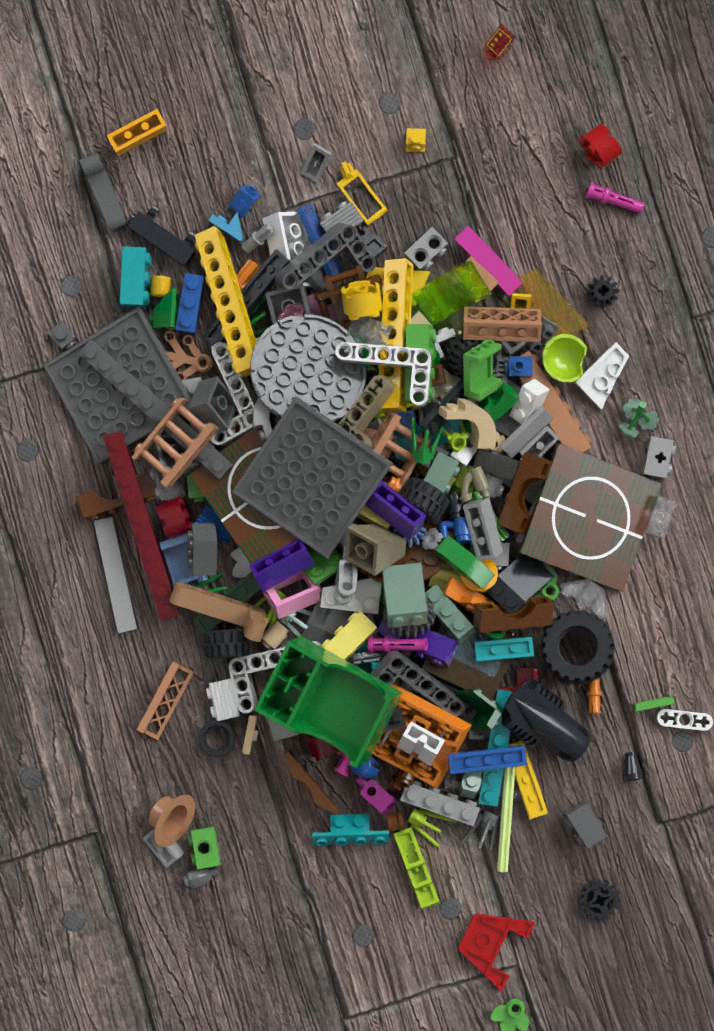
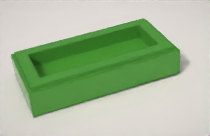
(653, 703)

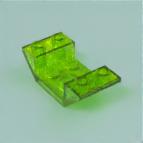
(451, 292)

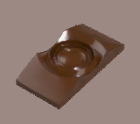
(309, 784)

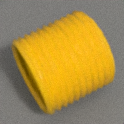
(160, 286)

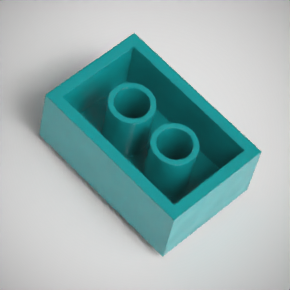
(135, 278)

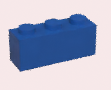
(190, 304)

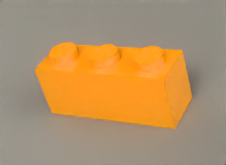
(137, 132)

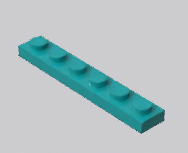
(498, 738)

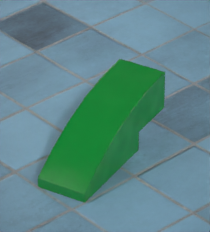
(498, 404)
(464, 562)

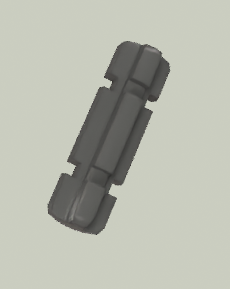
(367, 657)

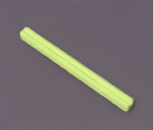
(506, 817)

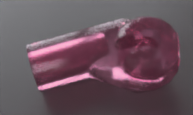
(291, 310)

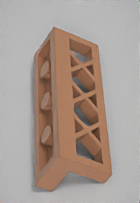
(161, 692)

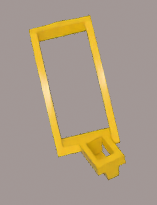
(347, 178)

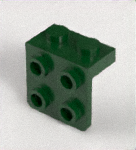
(487, 709)

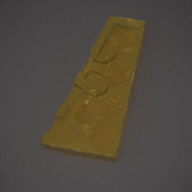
(552, 304)

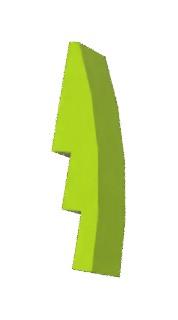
(416, 868)

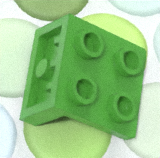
(322, 566)

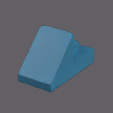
(232, 229)

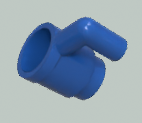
(461, 529)

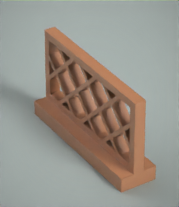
(502, 330)

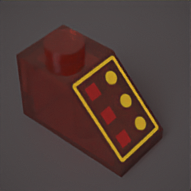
(499, 43)

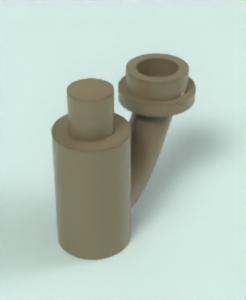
(479, 481)

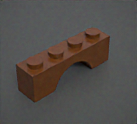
(93, 504)
(515, 514)
(535, 613)

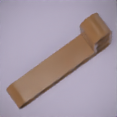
(221, 607)

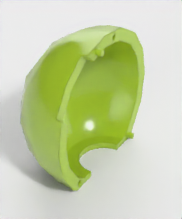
(564, 358)

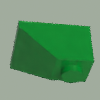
(166, 313)

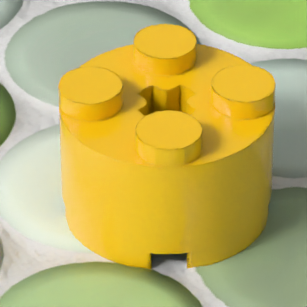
(361, 299)

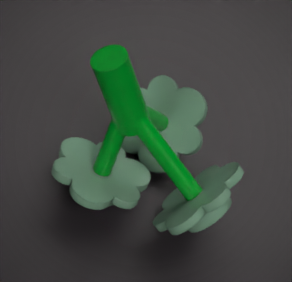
(634, 410)

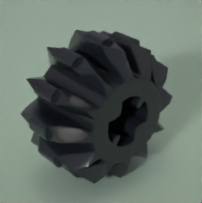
(602, 284)

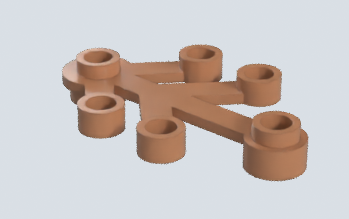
(180, 358)

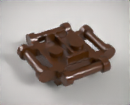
(336, 295)

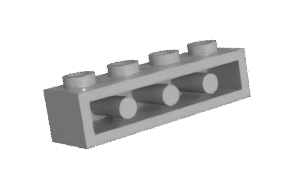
(442, 804)

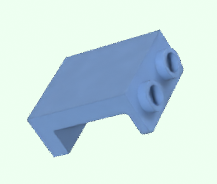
(178, 563)

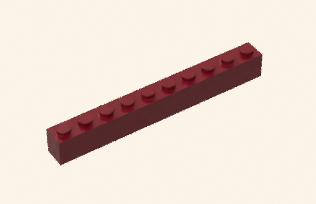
(141, 524)

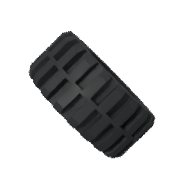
(577, 673)

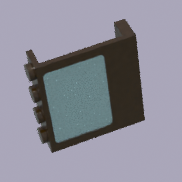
(464, 670)

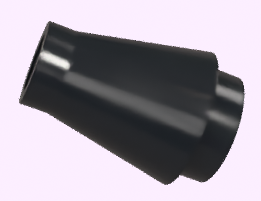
(632, 769)

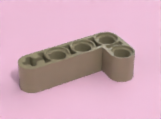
(367, 411)

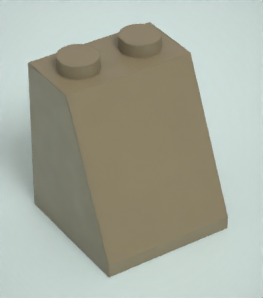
(373, 547)

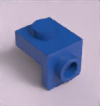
(244, 200)

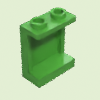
(479, 370)

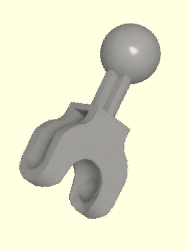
(346, 577)

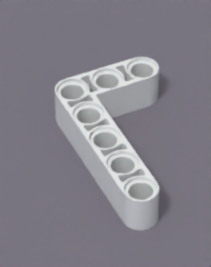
(392, 360)
(239, 396)
(245, 674)

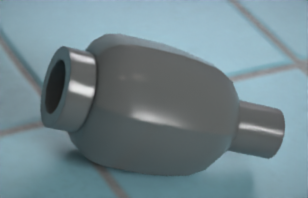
(199, 877)

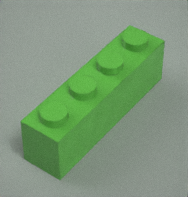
(420, 337)

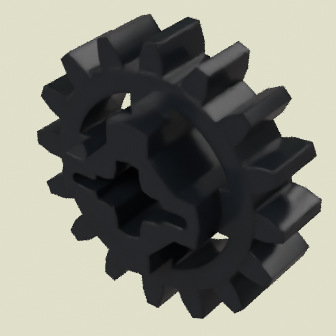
(587, 904)

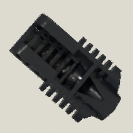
(539, 717)

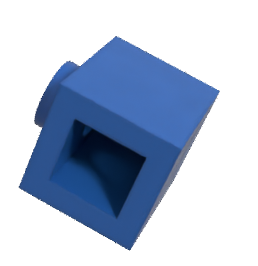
(519, 367)

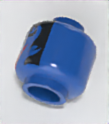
(367, 770)

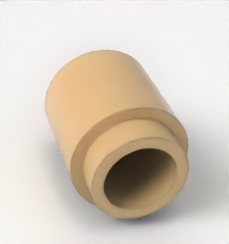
(274, 635)

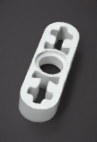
(669, 723)

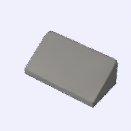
(166, 855)

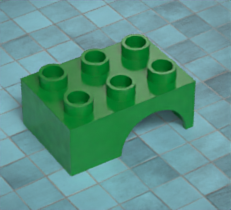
(328, 699)

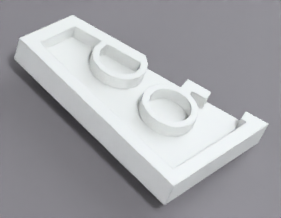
(602, 374)

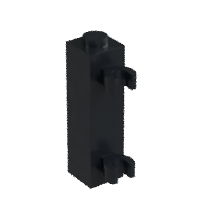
(162, 239)

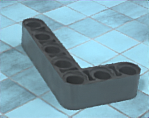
(325, 254)
(416, 679)

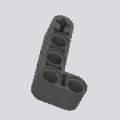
(103, 192)

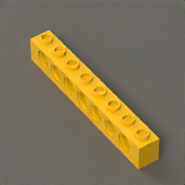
(402, 308)
(241, 325)

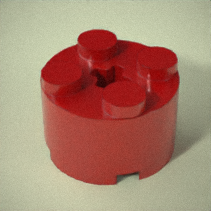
(600, 146)

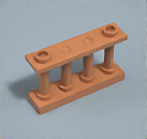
(382, 440)
(194, 446)

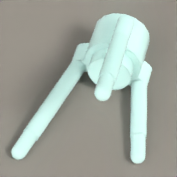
(292, 617)

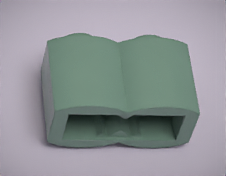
(470, 784)

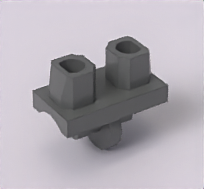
(547, 333)

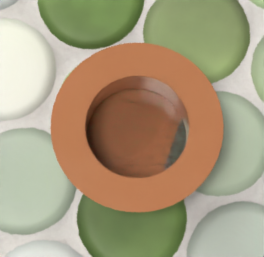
(171, 818)

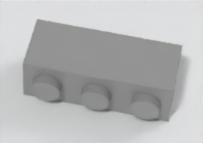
(483, 528)

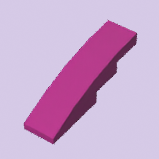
(487, 258)

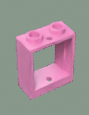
(296, 602)

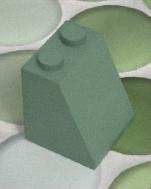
(404, 595)

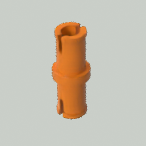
(594, 696)

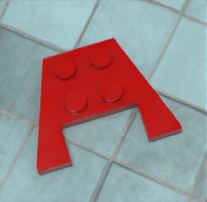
(484, 940)

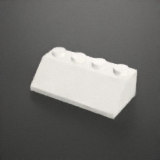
(287, 237)

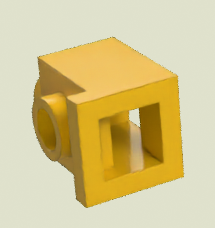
(415, 140)

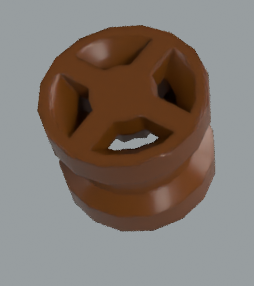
(395, 822)

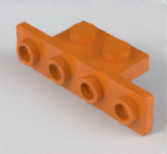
(466, 597)

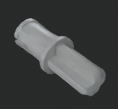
(257, 238)

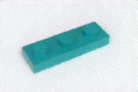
(503, 649)

